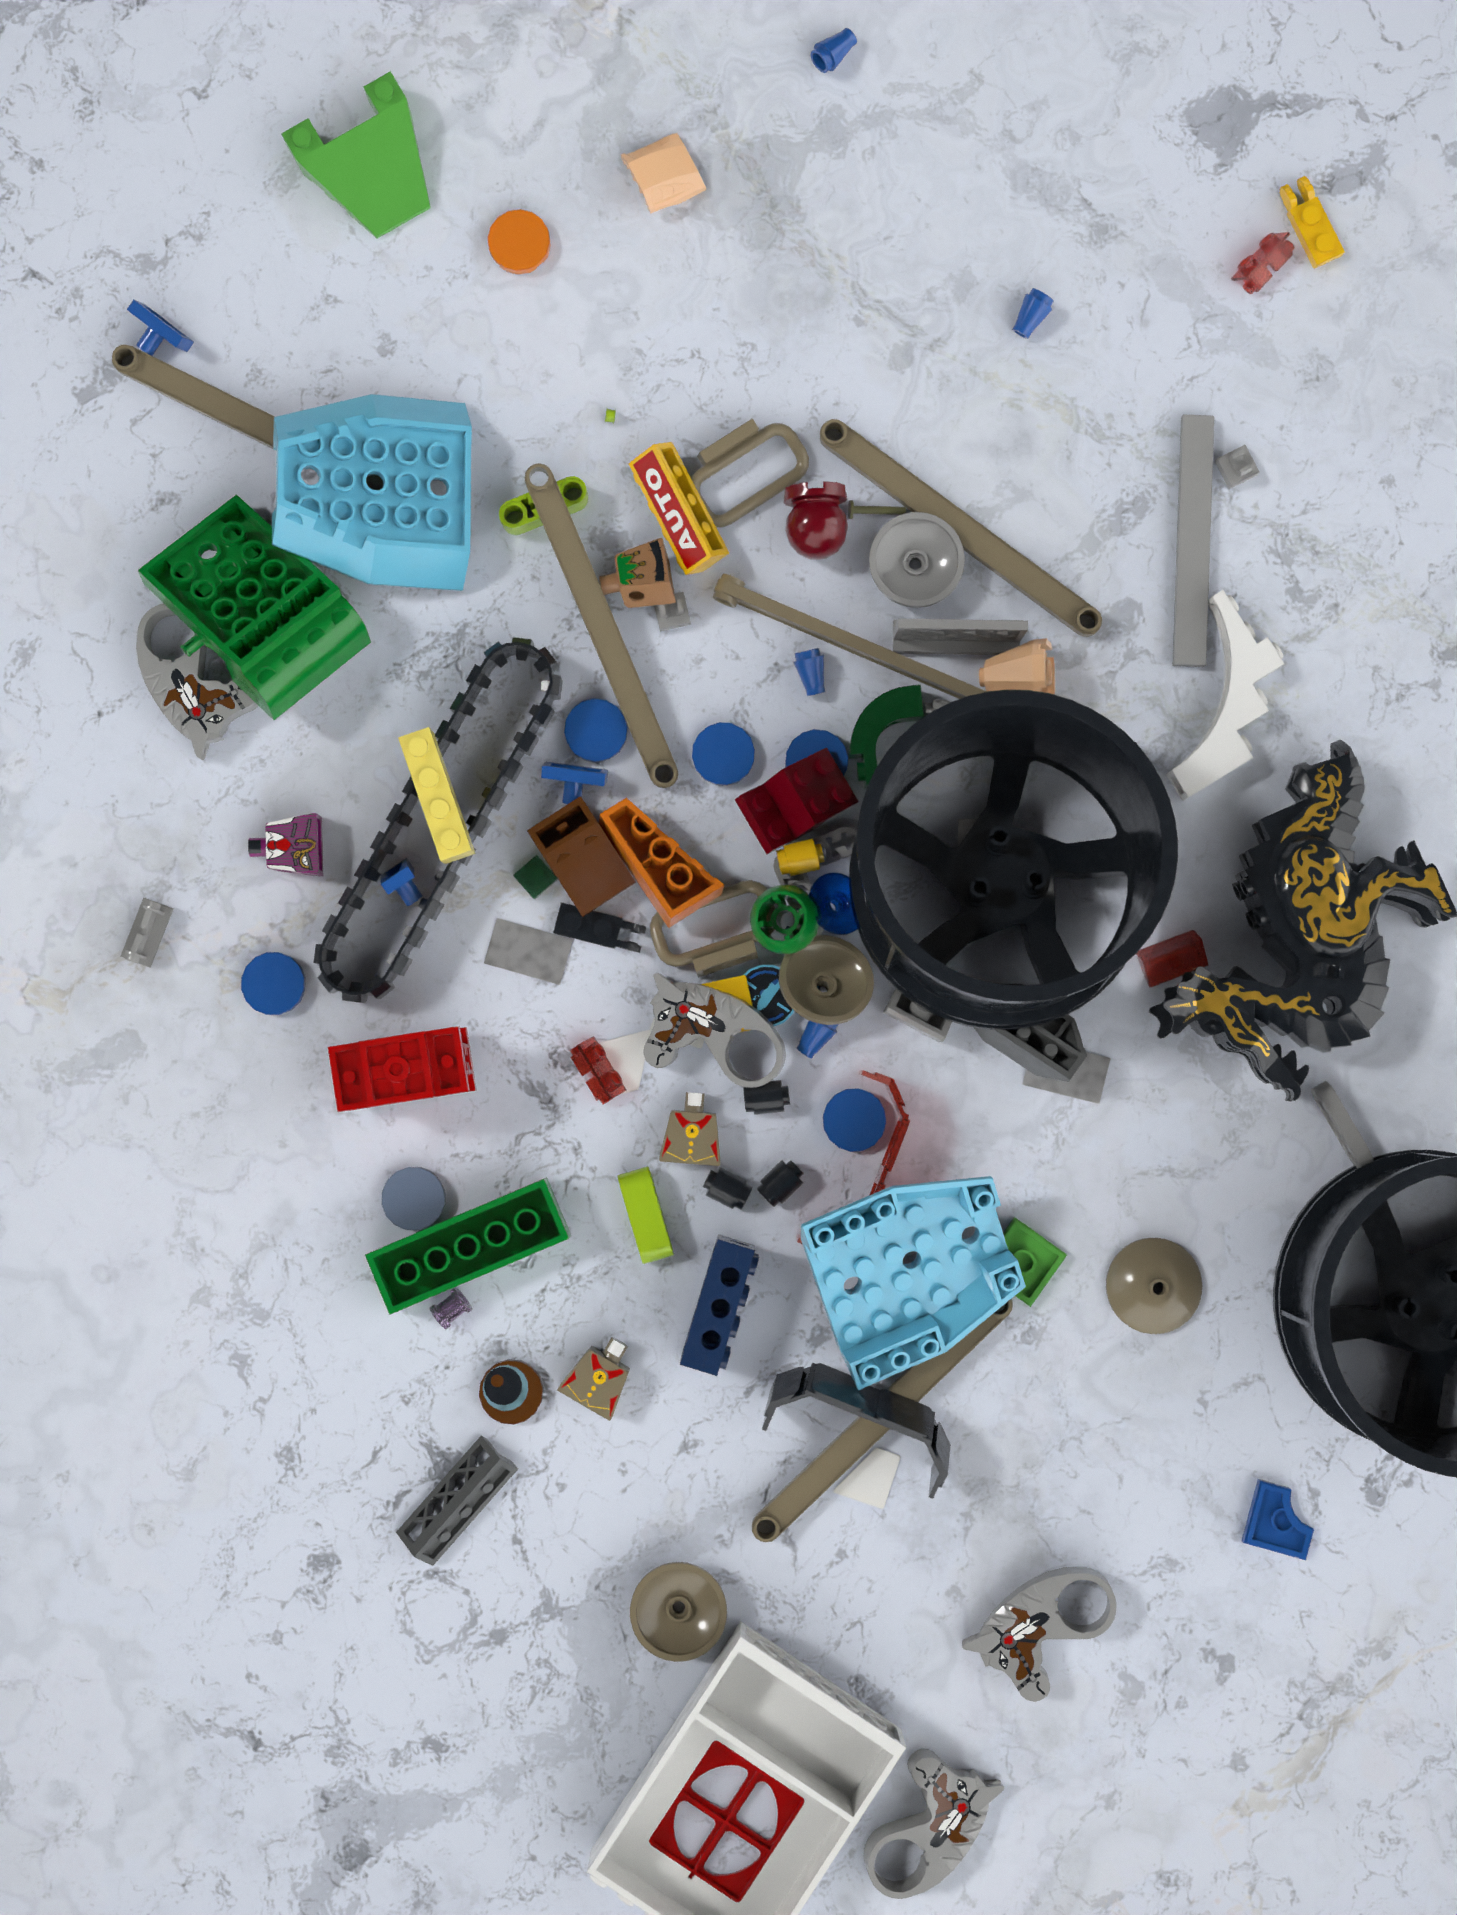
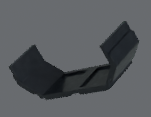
(869, 1403)

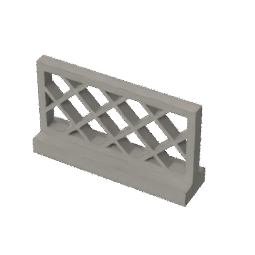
(957, 636)

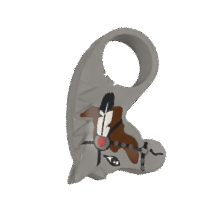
(193, 706)
(694, 1011)
(1028, 1616)
(944, 1831)

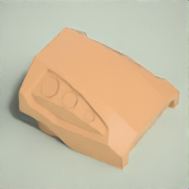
(664, 173)

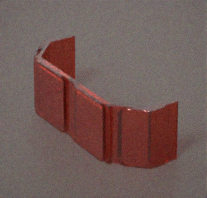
(897, 1136)

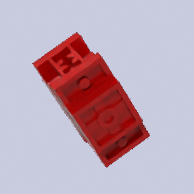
(401, 1068)

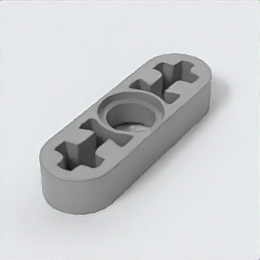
(1342, 1124)

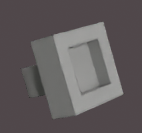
(1237, 466)
(674, 614)

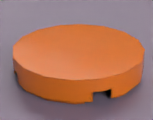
(519, 241)

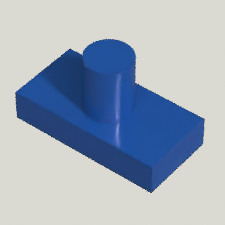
(157, 330)
(574, 778)
(400, 879)

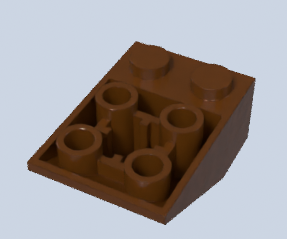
(581, 856)

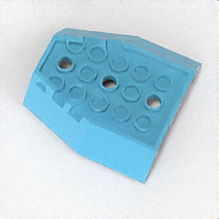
(386, 534)
(918, 1308)

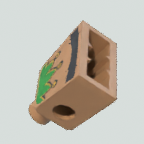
(641, 576)

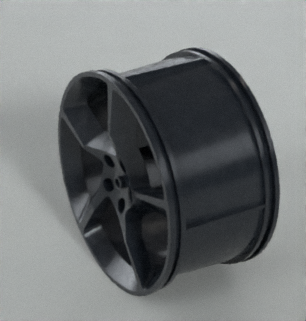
(1007, 871)
(1413, 1312)

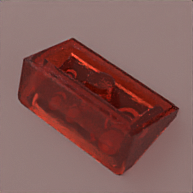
(1172, 958)

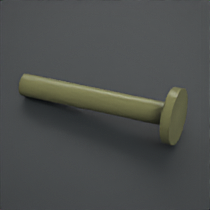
(873, 510)

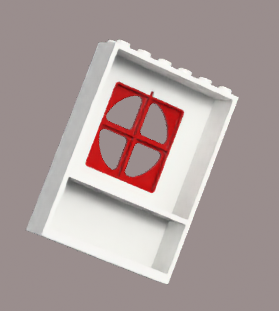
(786, 1728)

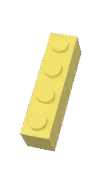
(436, 795)

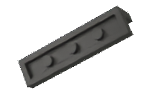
(459, 1506)

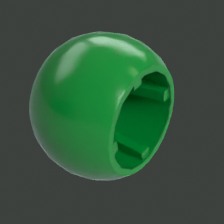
(797, 936)

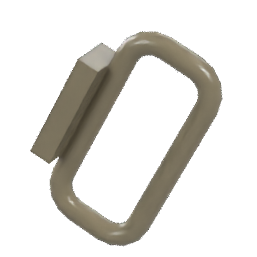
(737, 445)
(718, 954)

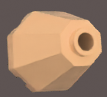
(1021, 669)

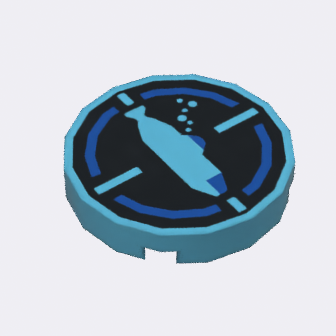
(766, 993)

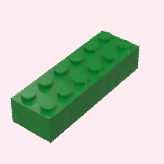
(468, 1245)

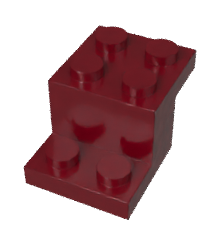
(796, 800)

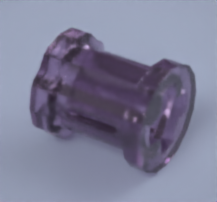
(451, 1308)

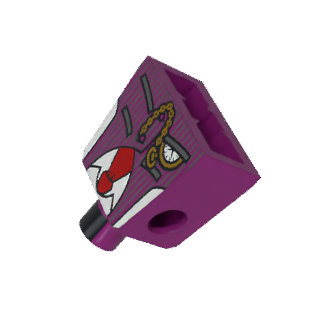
(292, 845)

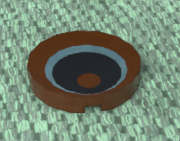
(511, 1391)

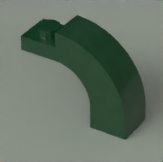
(889, 708)

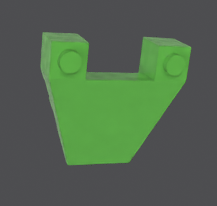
(372, 167)

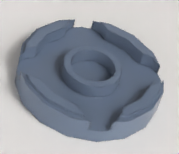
(413, 1198)

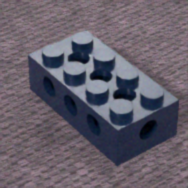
(712, 1356)

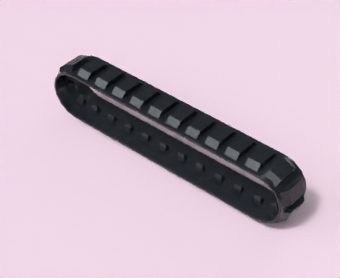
(400, 816)

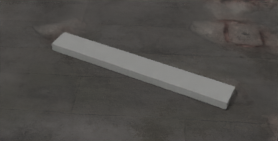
(1193, 541)

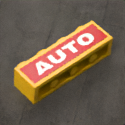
(678, 508)

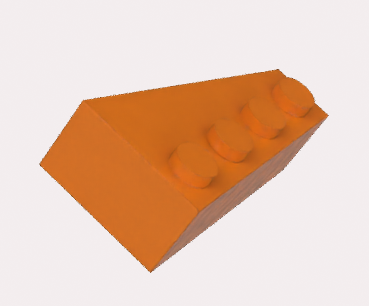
(658, 864)

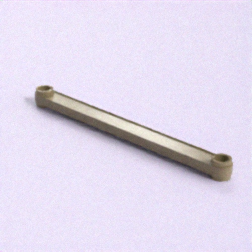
(203, 398)
(975, 538)
(731, 592)
(600, 624)
(863, 1435)

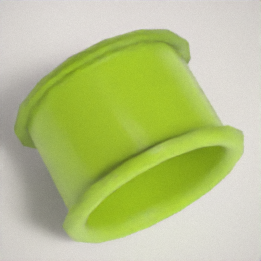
(610, 415)

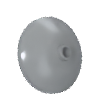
(918, 538)

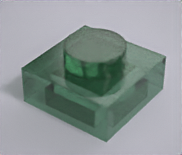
(535, 877)

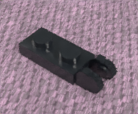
(595, 928)

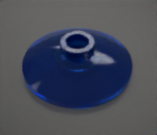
(834, 889)

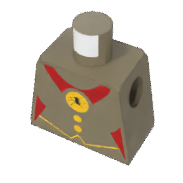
(691, 1134)
(598, 1379)

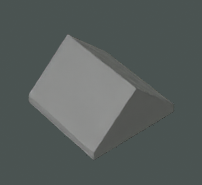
(914, 1016)

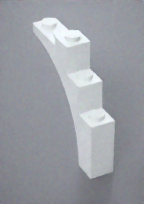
(1240, 703)

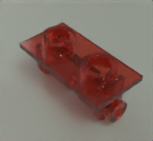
(1273, 251)
(592, 1057)

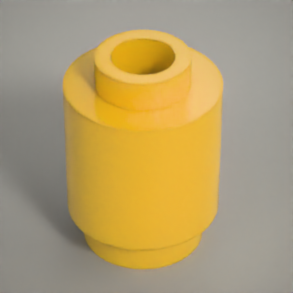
(800, 857)

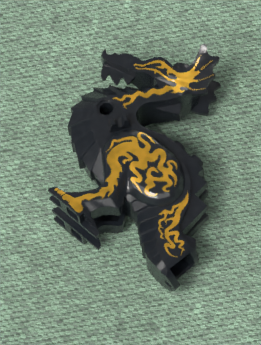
(1316, 923)

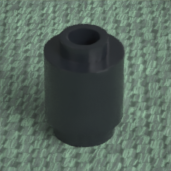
(766, 1098)
(780, 1182)
(727, 1188)

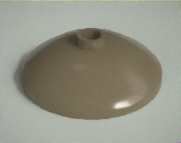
(829, 964)
(1132, 1282)
(674, 1633)

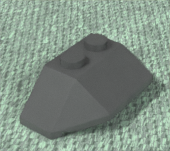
(1044, 1050)

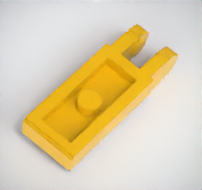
(1311, 224)

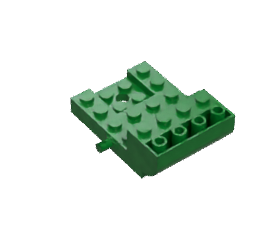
(256, 607)

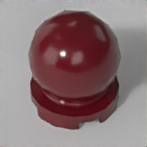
(816, 522)

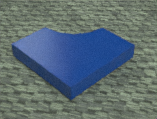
(1273, 1522)

